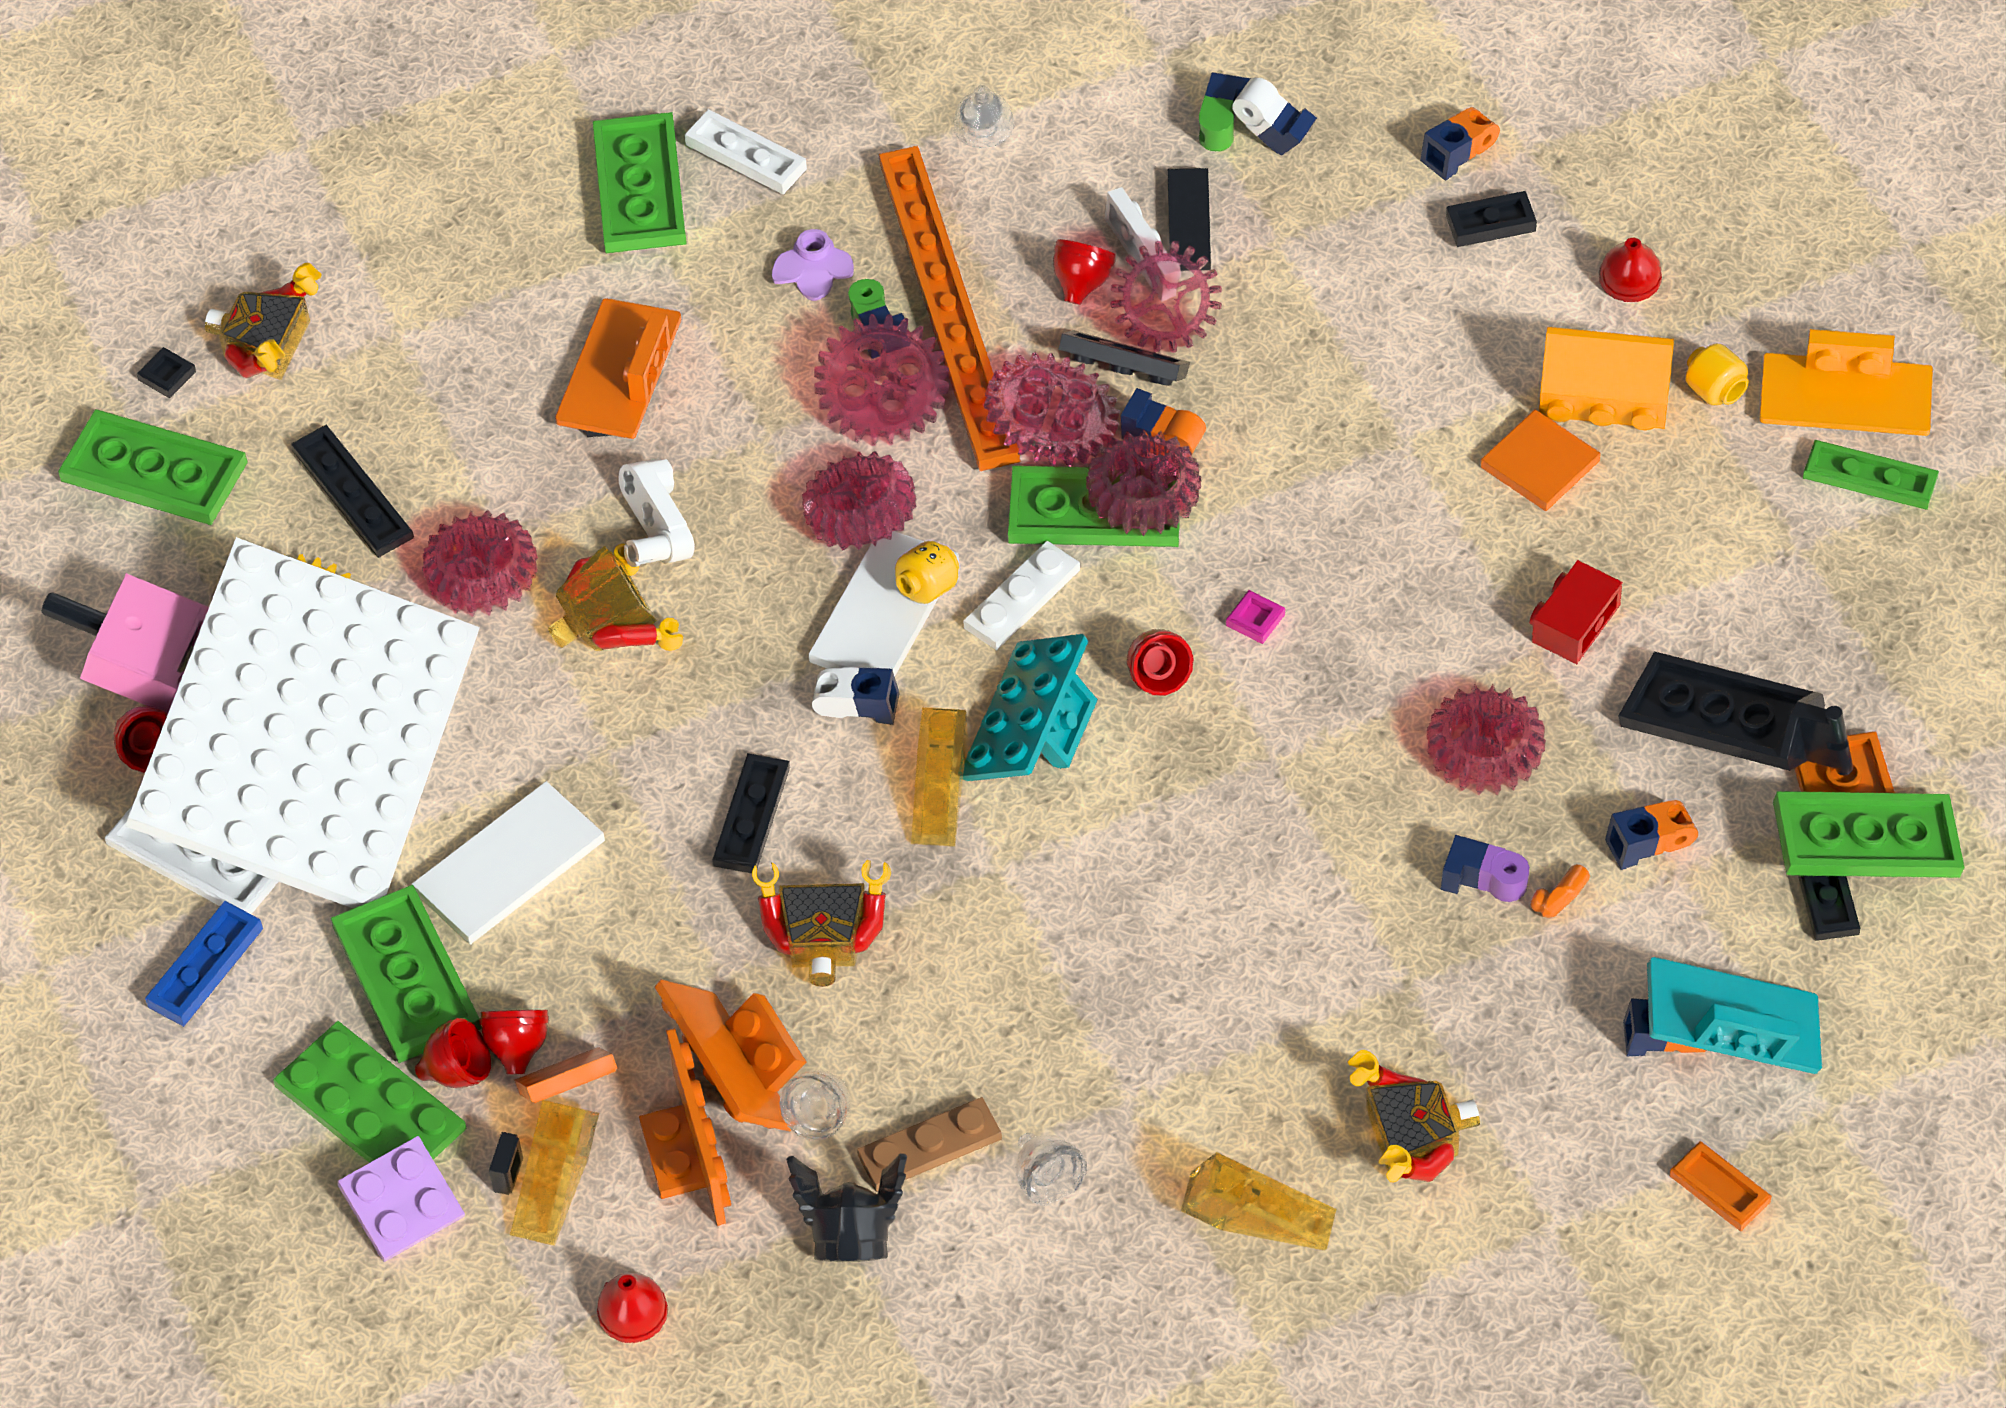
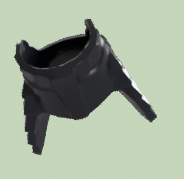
(849, 1219)

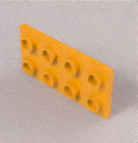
(1847, 385)

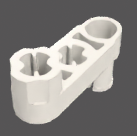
(647, 491)

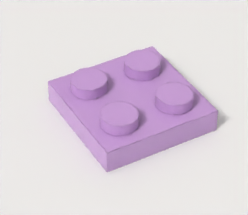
(401, 1199)

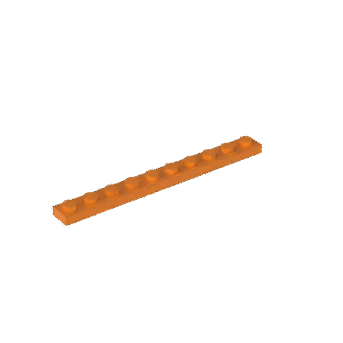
(945, 301)

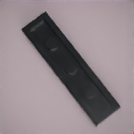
(352, 491)

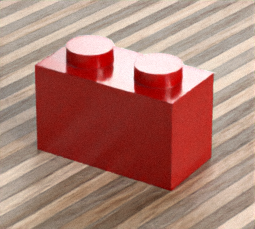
(1575, 611)

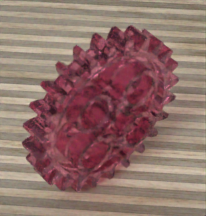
(1021, 398)
(866, 412)

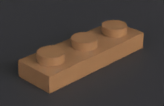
(933, 1141)

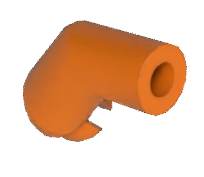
(1564, 893)

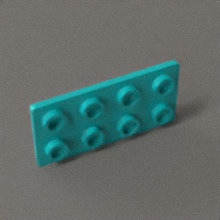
(1033, 711)
(1734, 1015)

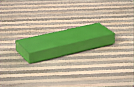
(1870, 474)

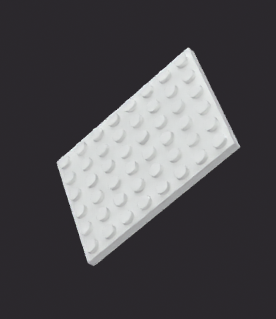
(304, 727)

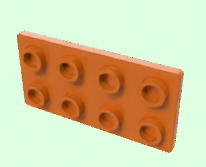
(618, 368)
(741, 1054)
(684, 1140)

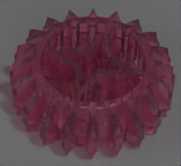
(1149, 264)
(1140, 494)
(859, 500)
(479, 568)
(1480, 750)

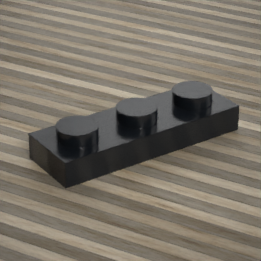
(1123, 357)

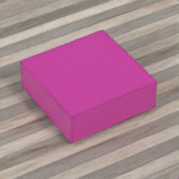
(1255, 616)

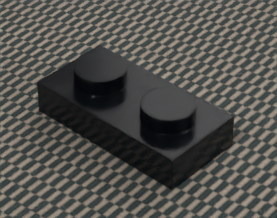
(1491, 219)

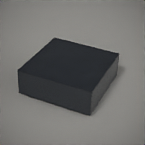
(166, 372)
(506, 1163)

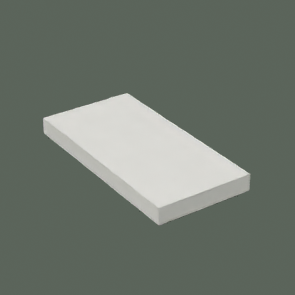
(873, 619)
(508, 862)
(195, 871)

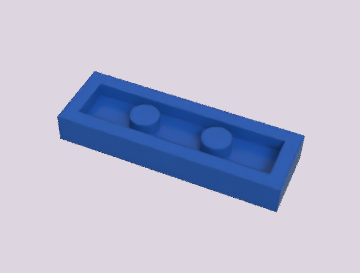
(204, 963)

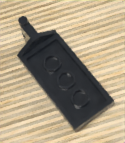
(1736, 715)

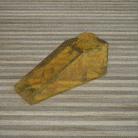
(939, 776)
(553, 1170)
(1255, 1204)

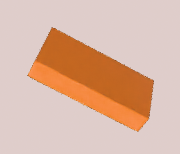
(1720, 1186)

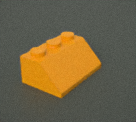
(1606, 378)

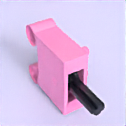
(137, 641)

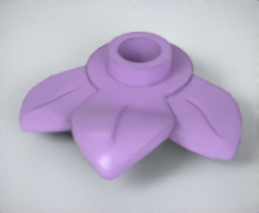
(812, 269)

